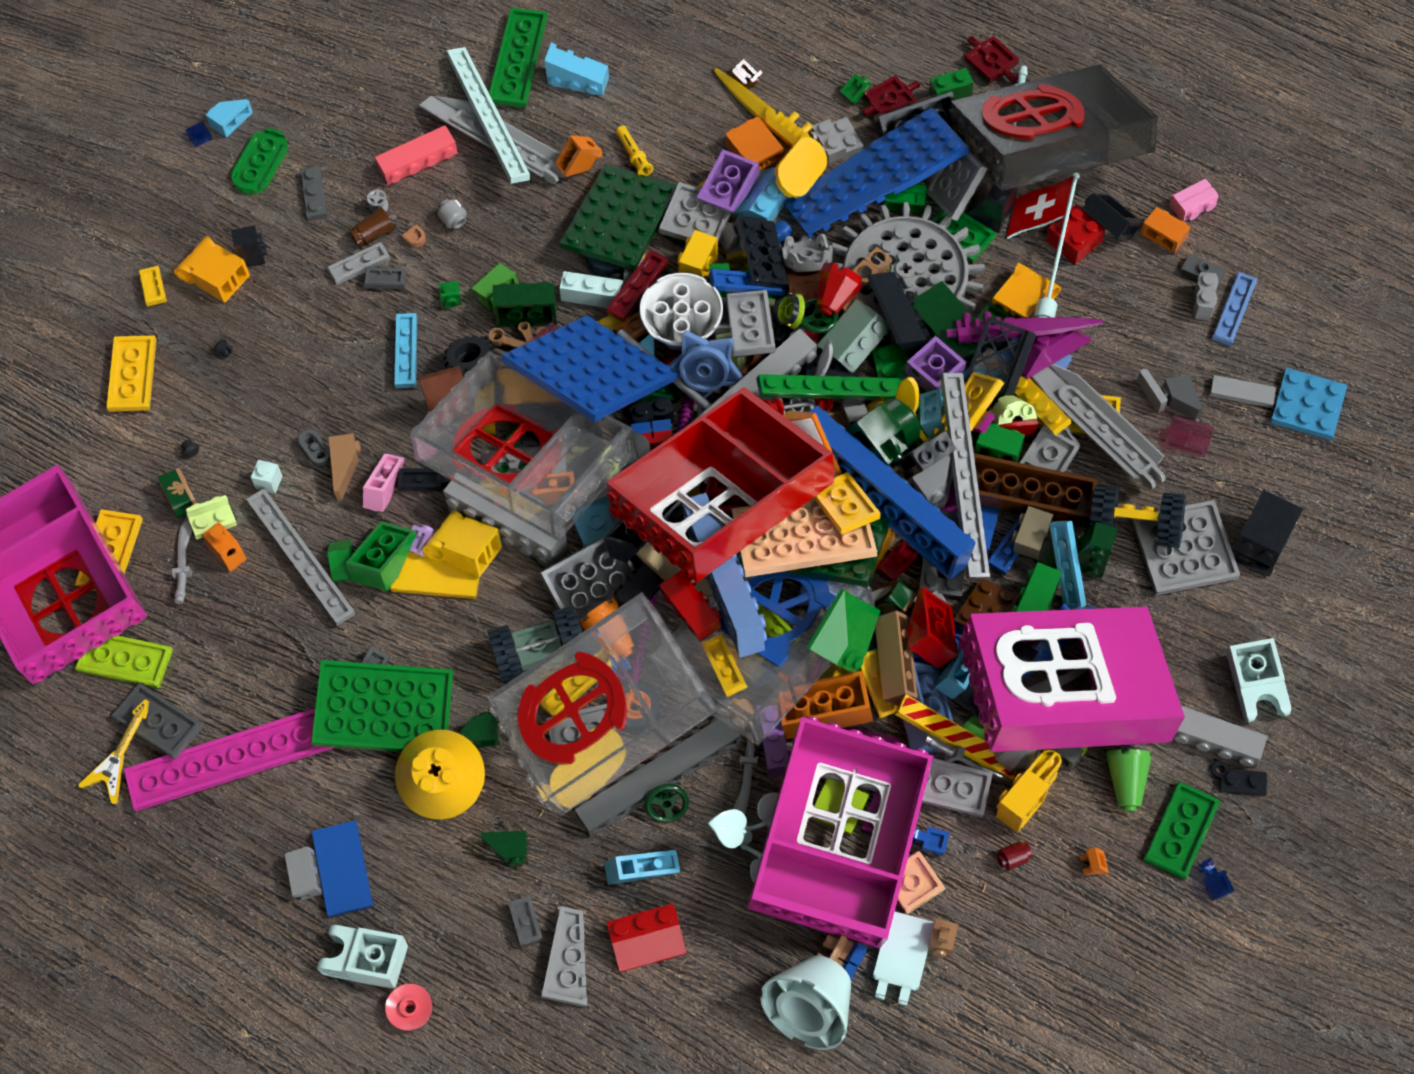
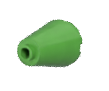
(1129, 776)

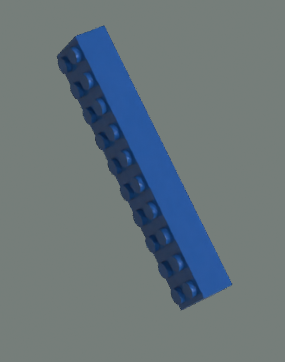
(909, 512)

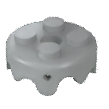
(807, 253)

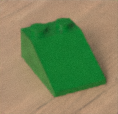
(381, 556)

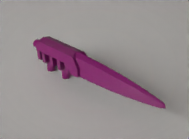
(971, 331)

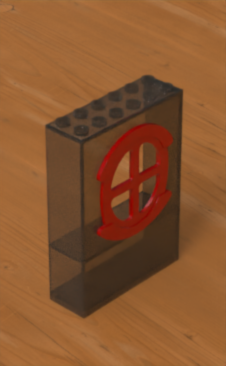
(1095, 126)

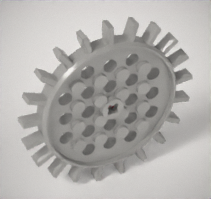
(900, 232)

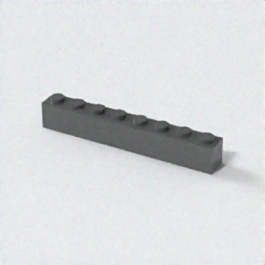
(665, 768)

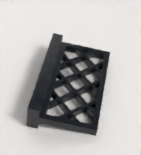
(1016, 364)

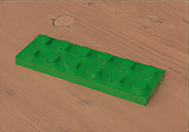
(518, 57)

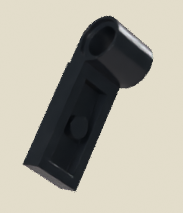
(421, 480)

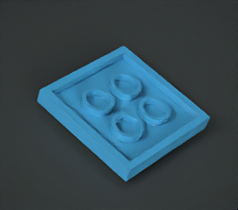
(1309, 404)

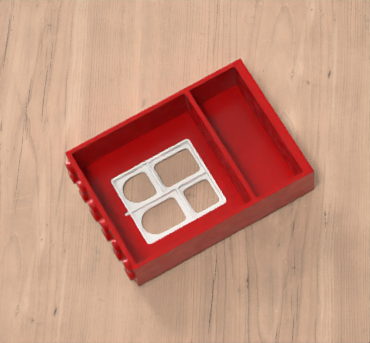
(744, 448)

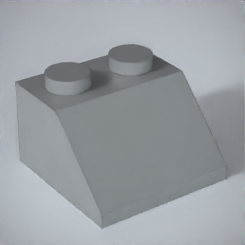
(935, 482)

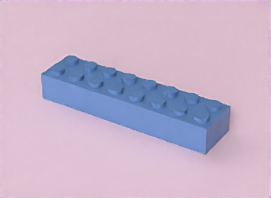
(730, 589)

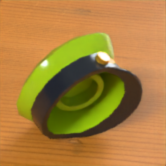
(789, 310)

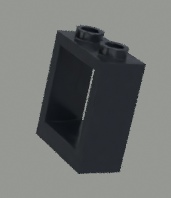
(1112, 215)

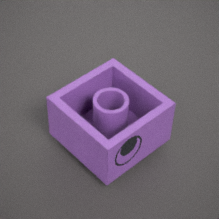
(931, 362)

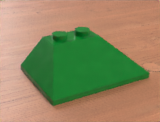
(845, 631)

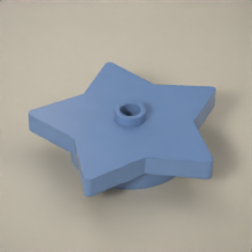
(706, 364)

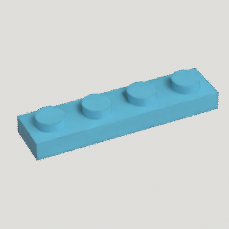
(406, 350)
(1068, 562)

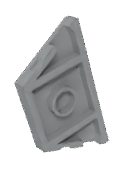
(1051, 450)

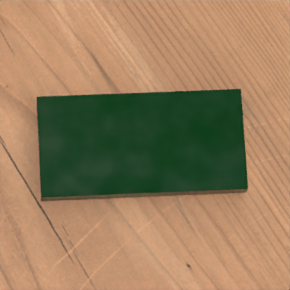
(940, 312)

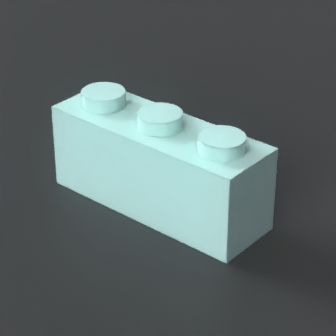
(589, 289)

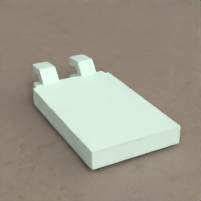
(903, 955)

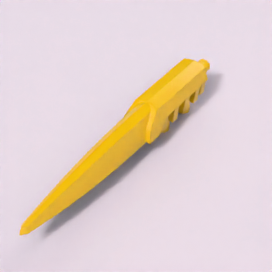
(777, 123)

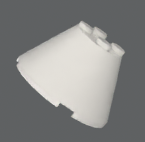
(680, 304)

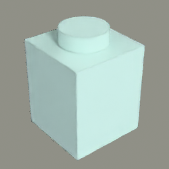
(266, 476)

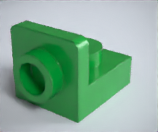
(855, 88)
(450, 294)

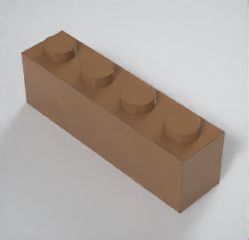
(895, 658)

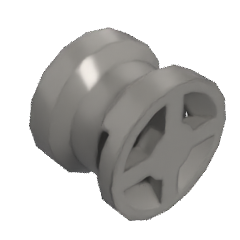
(377, 196)

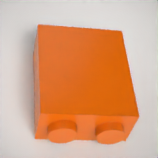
(755, 143)

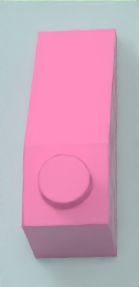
(382, 482)

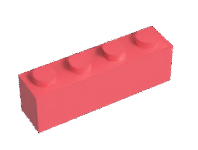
(416, 155)

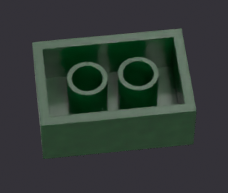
(524, 302)

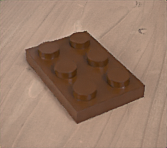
(986, 599)

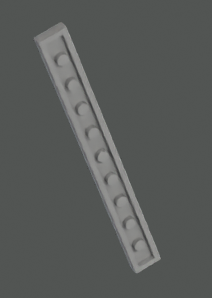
(964, 472)

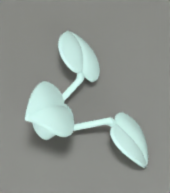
(731, 828)

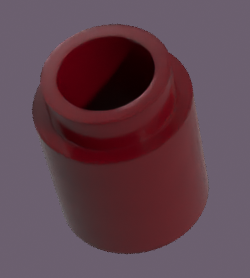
(1014, 855)

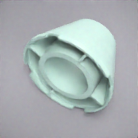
(810, 1002)

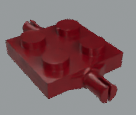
(991, 59)
(889, 95)

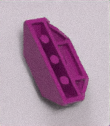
(1052, 348)

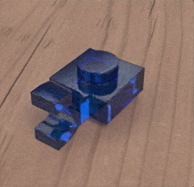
(1217, 882)

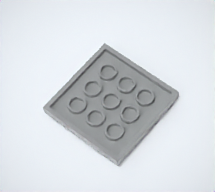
(1202, 556)

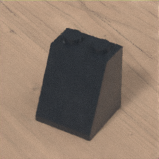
(992, 205)
(1268, 528)

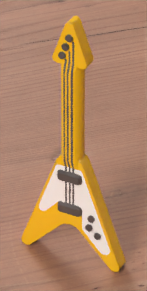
(111, 768)

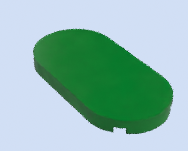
(259, 161)

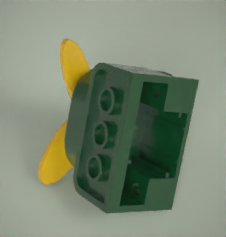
(891, 424)

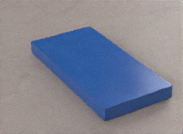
(342, 869)

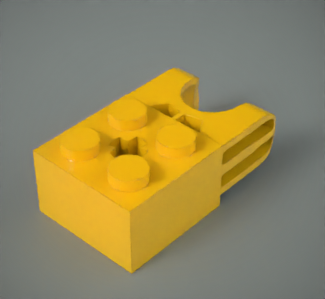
(1028, 791)

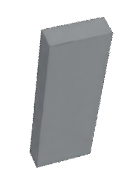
(357, 263)
(1243, 391)

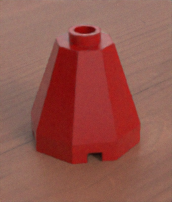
(836, 288)

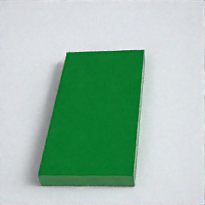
(1181, 830)

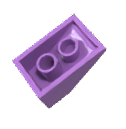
(729, 181)

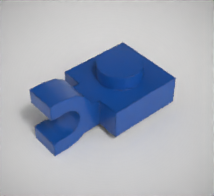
(932, 840)

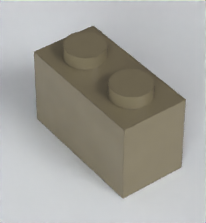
(1032, 532)

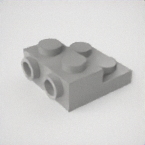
(837, 139)

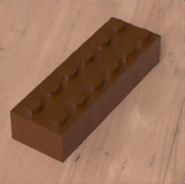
(1019, 485)

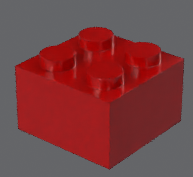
(1081, 235)

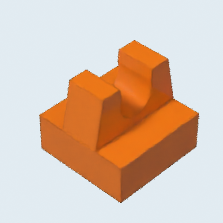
(1097, 862)

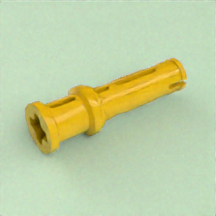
(640, 163)

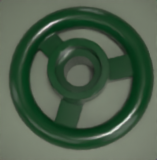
(816, 321)
(665, 797)

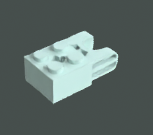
(1261, 683)
(367, 956)

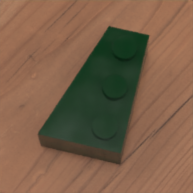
(1095, 548)

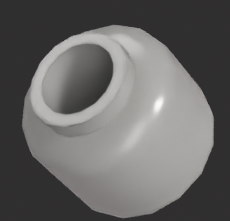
(452, 213)

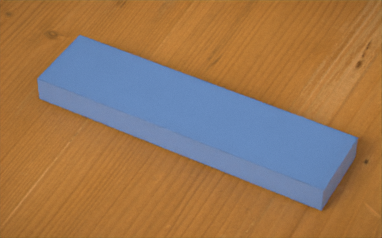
(1234, 309)

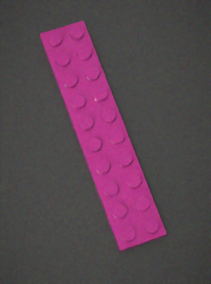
(222, 760)

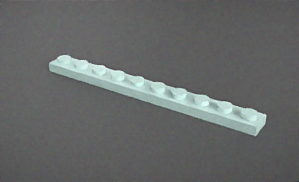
(488, 115)

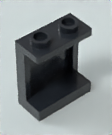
(925, 455)

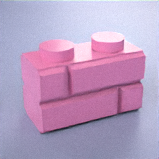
(1194, 200)

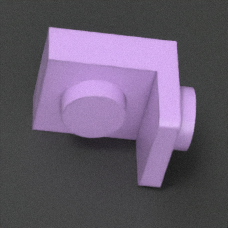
(422, 537)

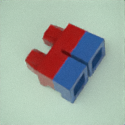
(661, 431)

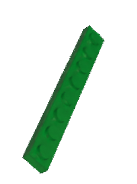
(827, 387)

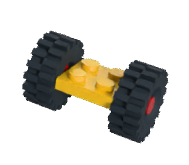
(1170, 517)

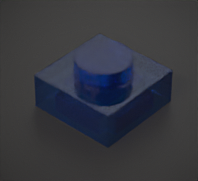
(198, 134)

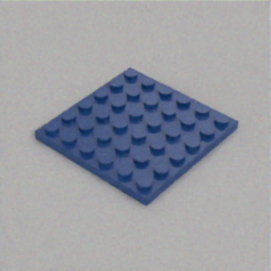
(589, 368)

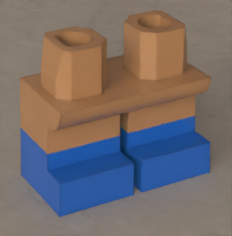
(845, 953)

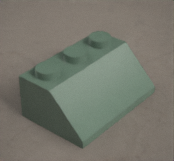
(855, 335)

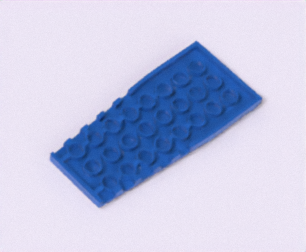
(883, 167)

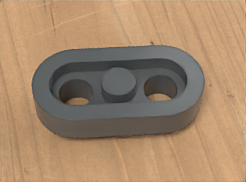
(316, 449)

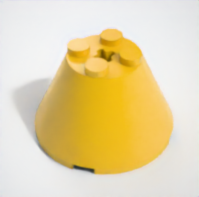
(457, 781)

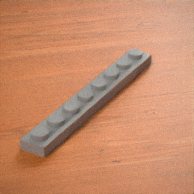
(301, 557)

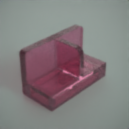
(1189, 436)

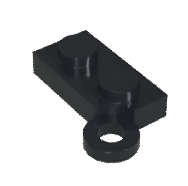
(1240, 781)

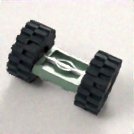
(532, 643)

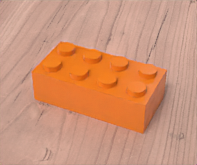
(832, 700)

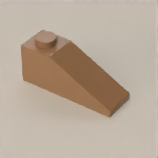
(344, 459)

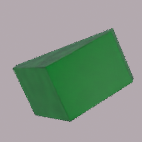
(338, 554)

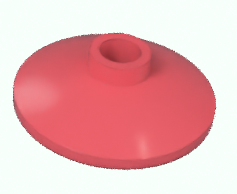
(406, 996)

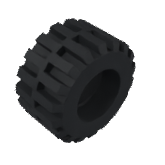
(466, 352)

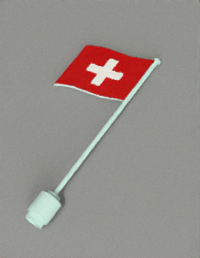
(1038, 210)

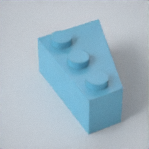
(575, 73)

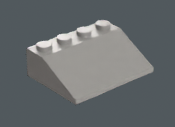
(585, 578)

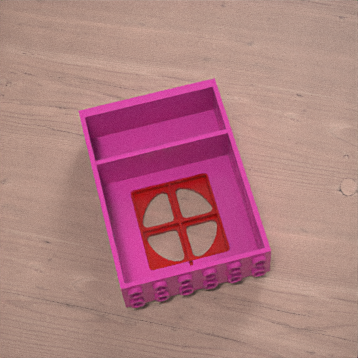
(47, 531)

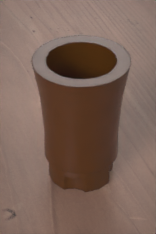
(372, 227)

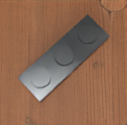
(314, 193)

